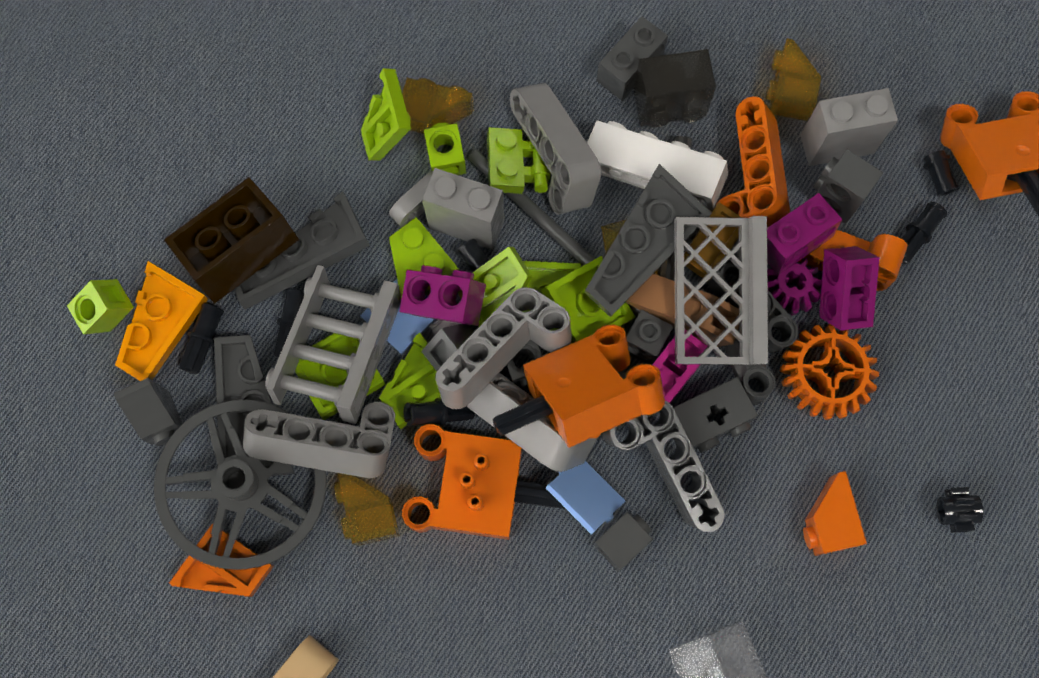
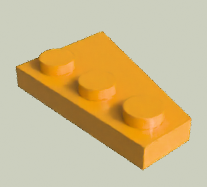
(159, 322)

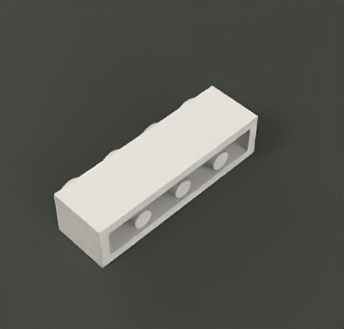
(635, 156)

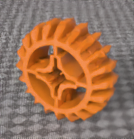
(825, 399)

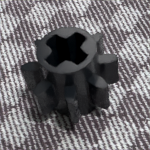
(959, 510)

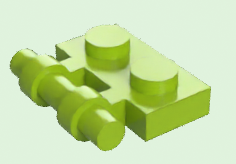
(506, 162)

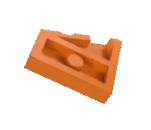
(201, 576)

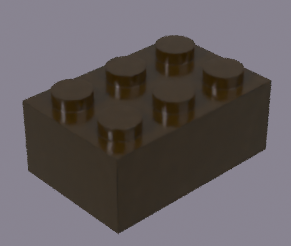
(231, 240)

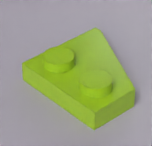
(386, 119)
(416, 247)
(502, 277)
(412, 381)

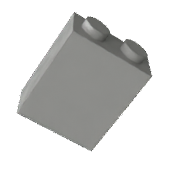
(849, 123)
(464, 208)

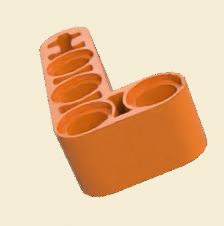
(759, 157)
(886, 246)

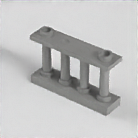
(359, 366)

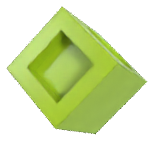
(445, 134)
(100, 306)

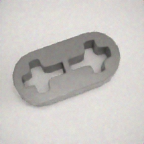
(411, 203)

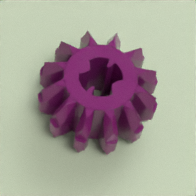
(795, 297)

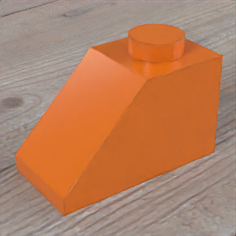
(834, 519)

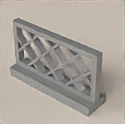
(751, 297)

